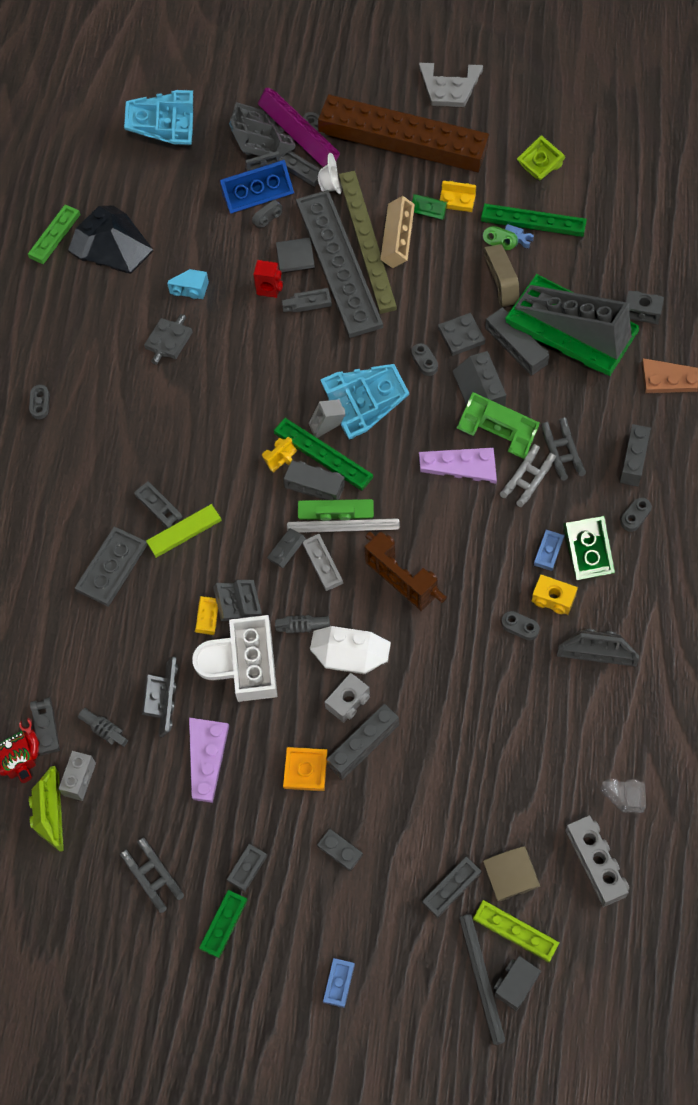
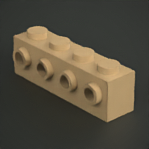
(397, 232)

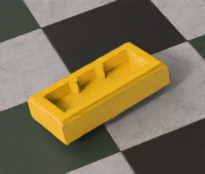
(206, 616)

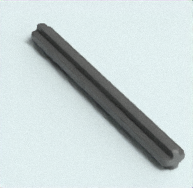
(482, 980)

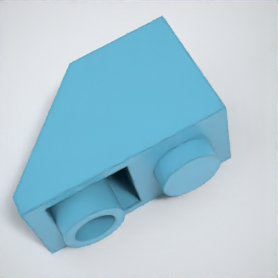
(190, 284)

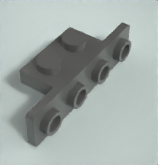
(158, 696)

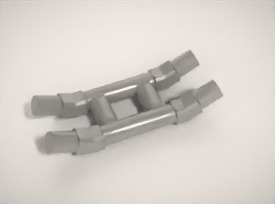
(526, 466)

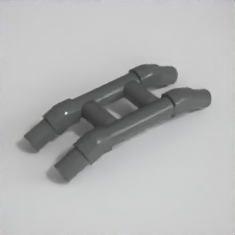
(566, 440)
(139, 873)

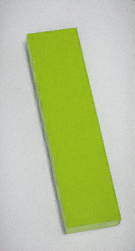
(183, 530)
(516, 931)

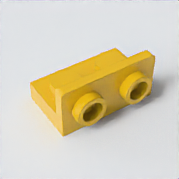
(458, 195)

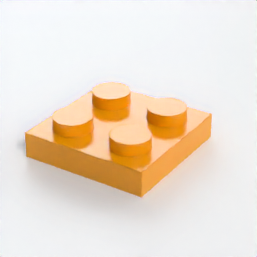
(305, 769)

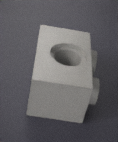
(349, 687)
(77, 775)

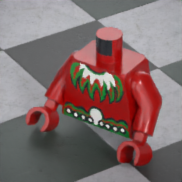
(19, 754)

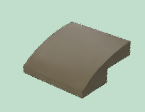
(511, 873)

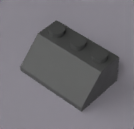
(479, 376)

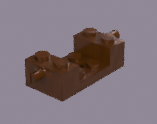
(381, 558)

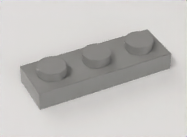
(322, 562)

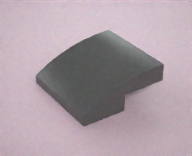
(263, 160)
(295, 254)
(237, 600)

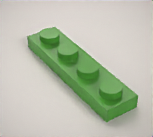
(54, 234)

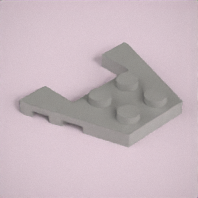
(449, 90)

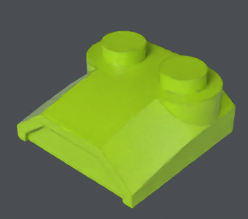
(541, 158)

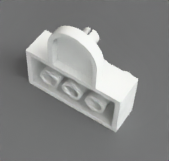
(244, 657)

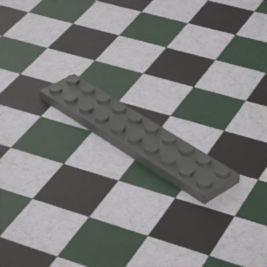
(339, 264)

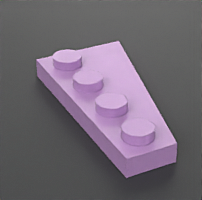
(461, 463)

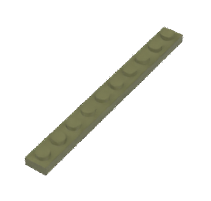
(367, 242)

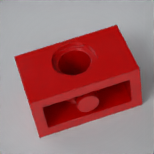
(267, 278)

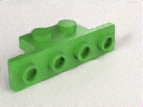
(335, 509)

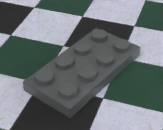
(111, 566)

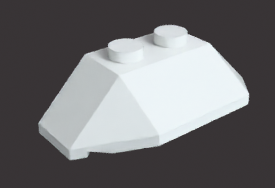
(349, 649)

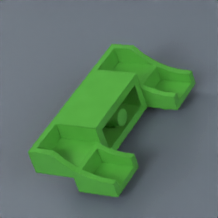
(500, 421)

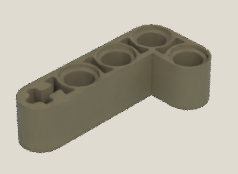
(503, 274)

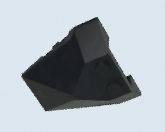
(110, 240)

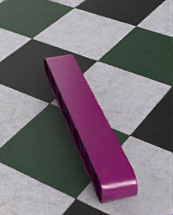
(297, 126)

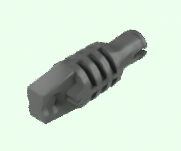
(301, 623)
(103, 727)

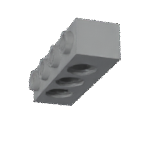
(606, 892)

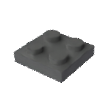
(461, 334)

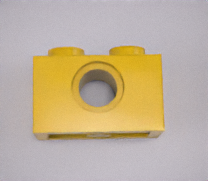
(547, 586)

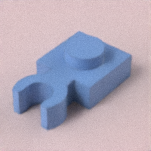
(521, 237)

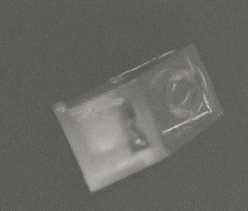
(627, 796)

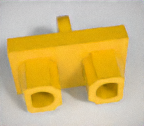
(281, 454)

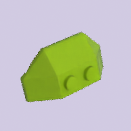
(47, 808)

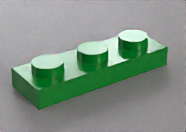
(223, 924)

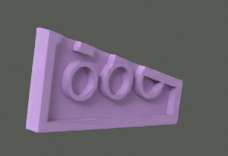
(206, 754)

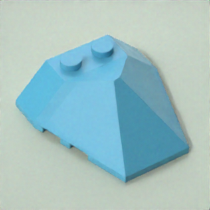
(162, 117)
(365, 395)

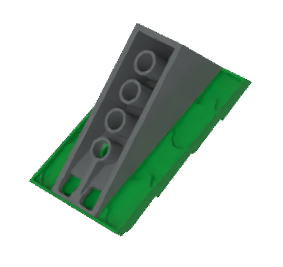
(575, 323)

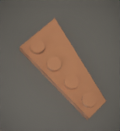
(669, 377)

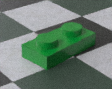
(429, 206)

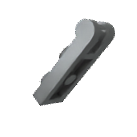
(157, 504)
(45, 726)

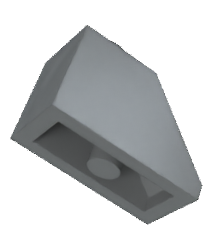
(326, 417)

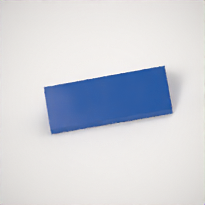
(256, 186)

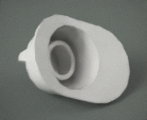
(328, 176)

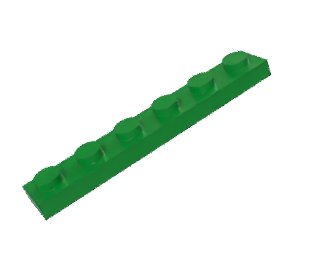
(533, 220)
(324, 454)

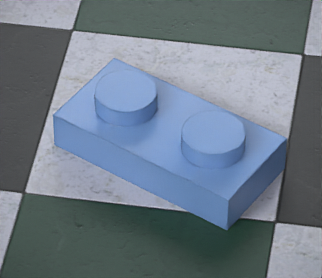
(549, 550)
(339, 983)

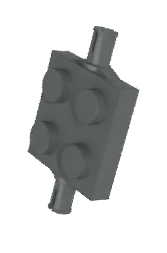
(168, 338)

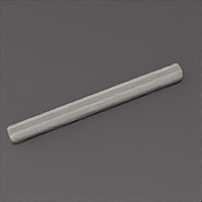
(347, 525)

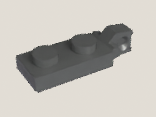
(307, 301)

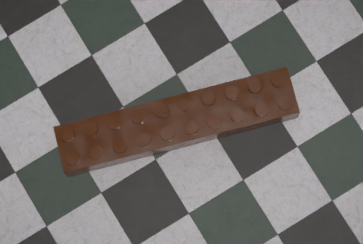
(403, 133)

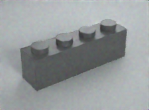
(517, 343)
(363, 741)

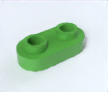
(500, 236)

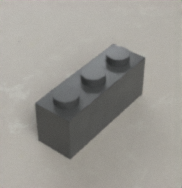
(635, 455)
(314, 481)

